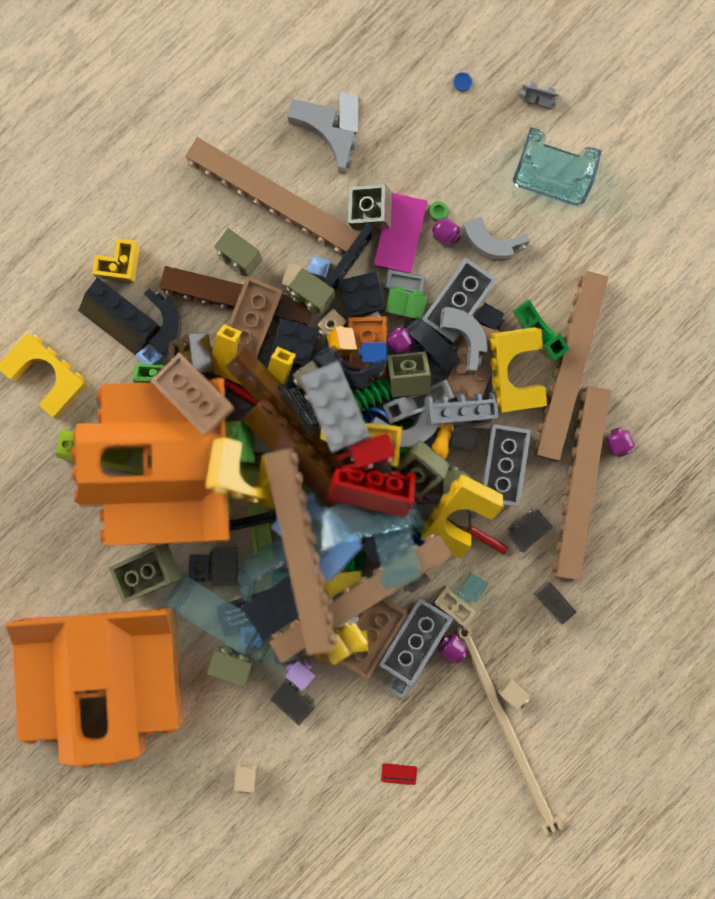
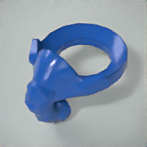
(376, 413)

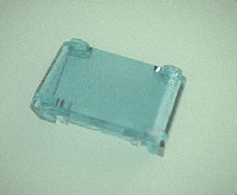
(556, 171)

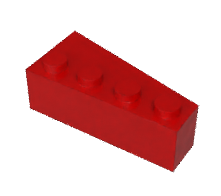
(374, 491)

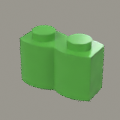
(406, 303)

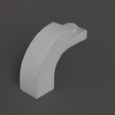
(488, 246)
(470, 329)
(415, 404)
(416, 432)

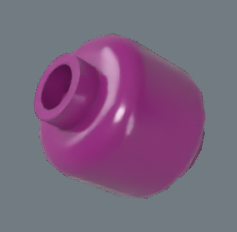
(446, 232)
(401, 341)
(620, 442)
(452, 648)

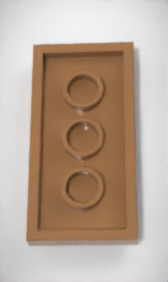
(254, 313)
(471, 382)
(192, 394)
(382, 625)

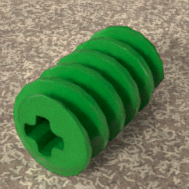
(374, 392)

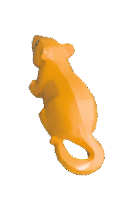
(442, 439)

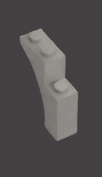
(322, 122)

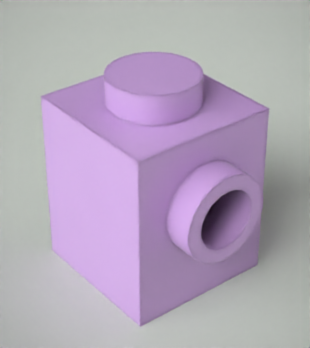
(300, 673)

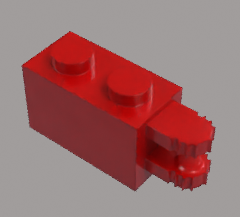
(369, 452)

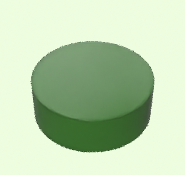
(438, 210)

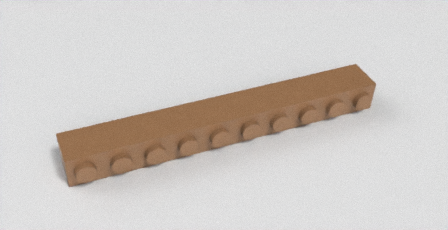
(271, 196)
(571, 366)
(582, 482)
(300, 551)
(358, 599)

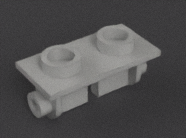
(546, 96)

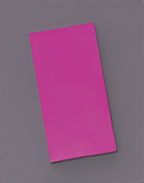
(399, 243)

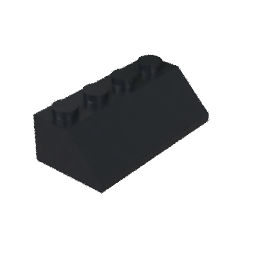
(118, 317)

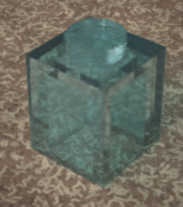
(472, 588)

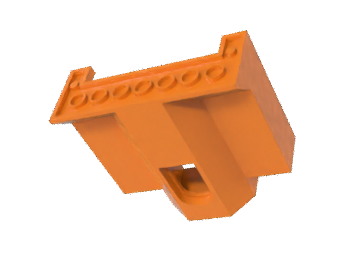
(172, 496)
(122, 656)

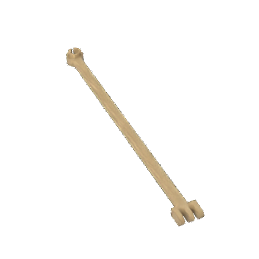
(549, 820)

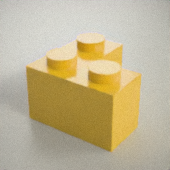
(121, 266)

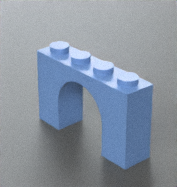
(336, 557)

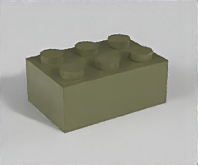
(145, 573)

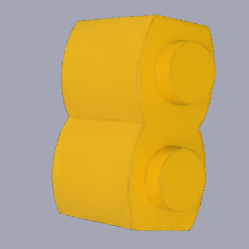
(348, 641)

